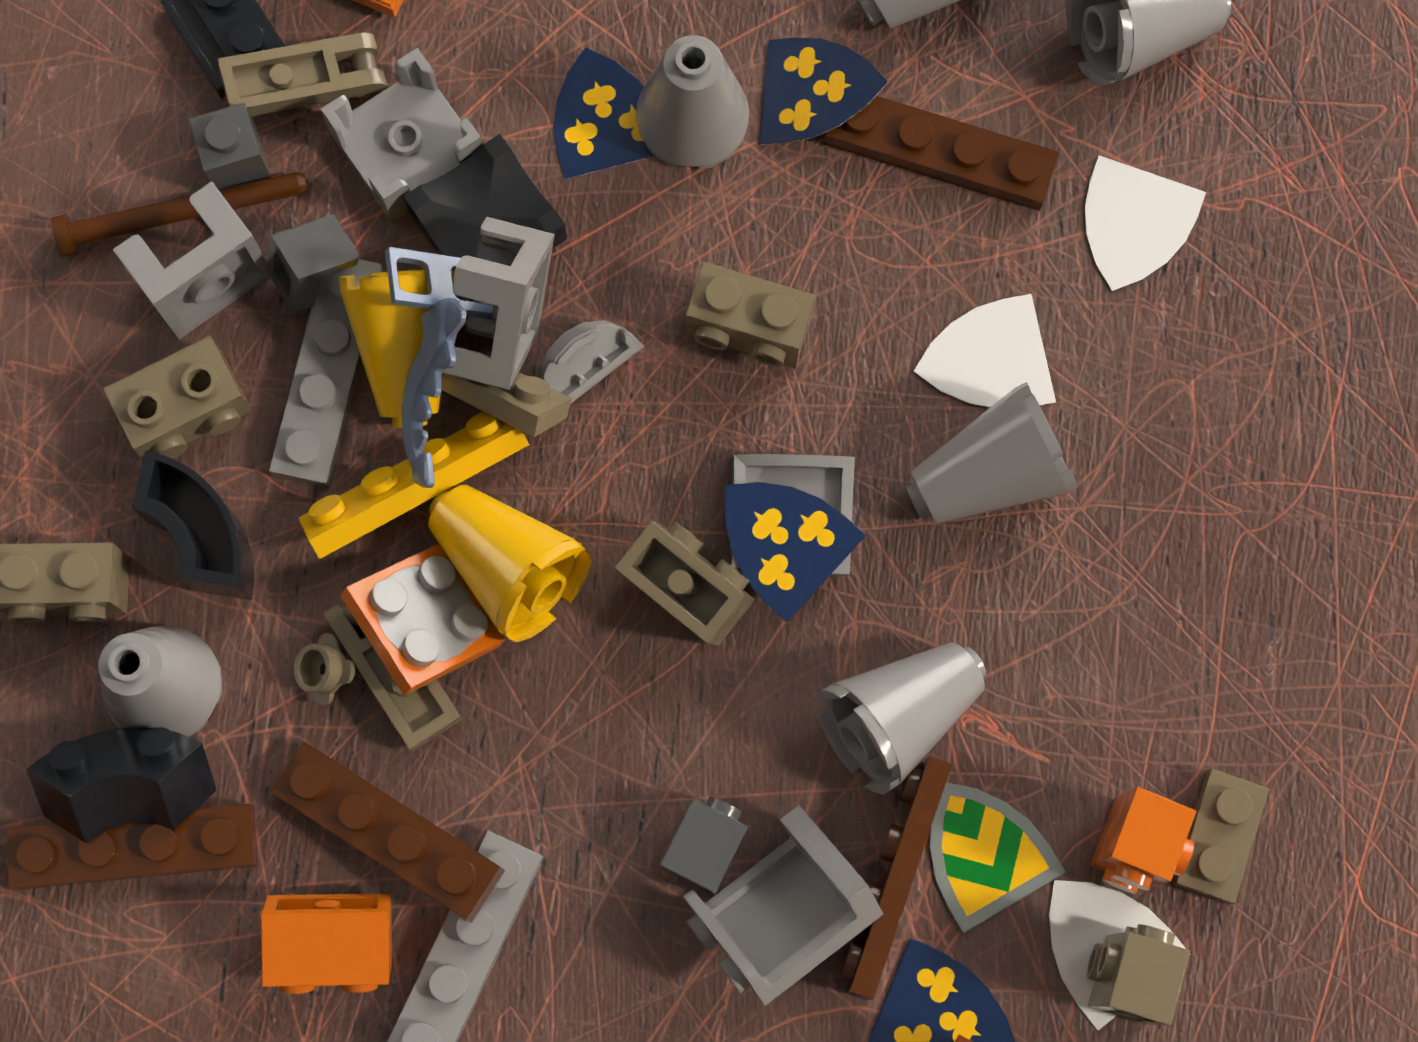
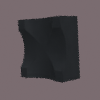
(481, 187)

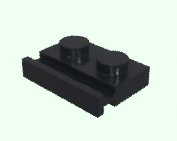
(221, 30)

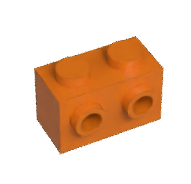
(1144, 841)
(326, 942)

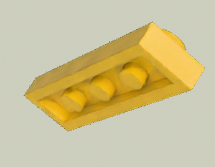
(391, 492)

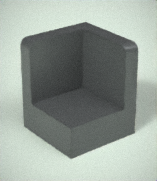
(306, 254)

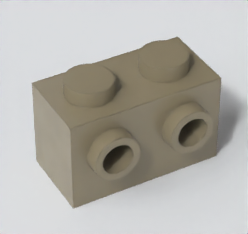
(749, 316)
(178, 400)
(63, 580)
(685, 583)
(1138, 975)

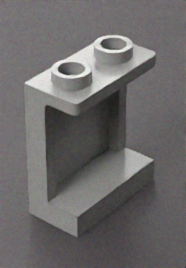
(785, 911)

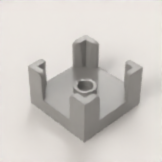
(402, 135)
(204, 277)
(515, 297)

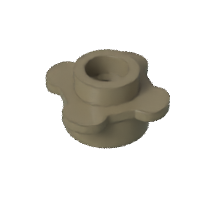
(323, 669)

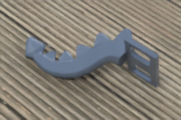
(437, 350)

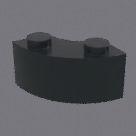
(204, 528)
(122, 780)

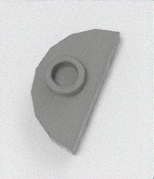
(587, 356)

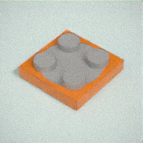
(421, 618)

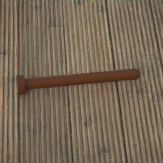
(69, 234)

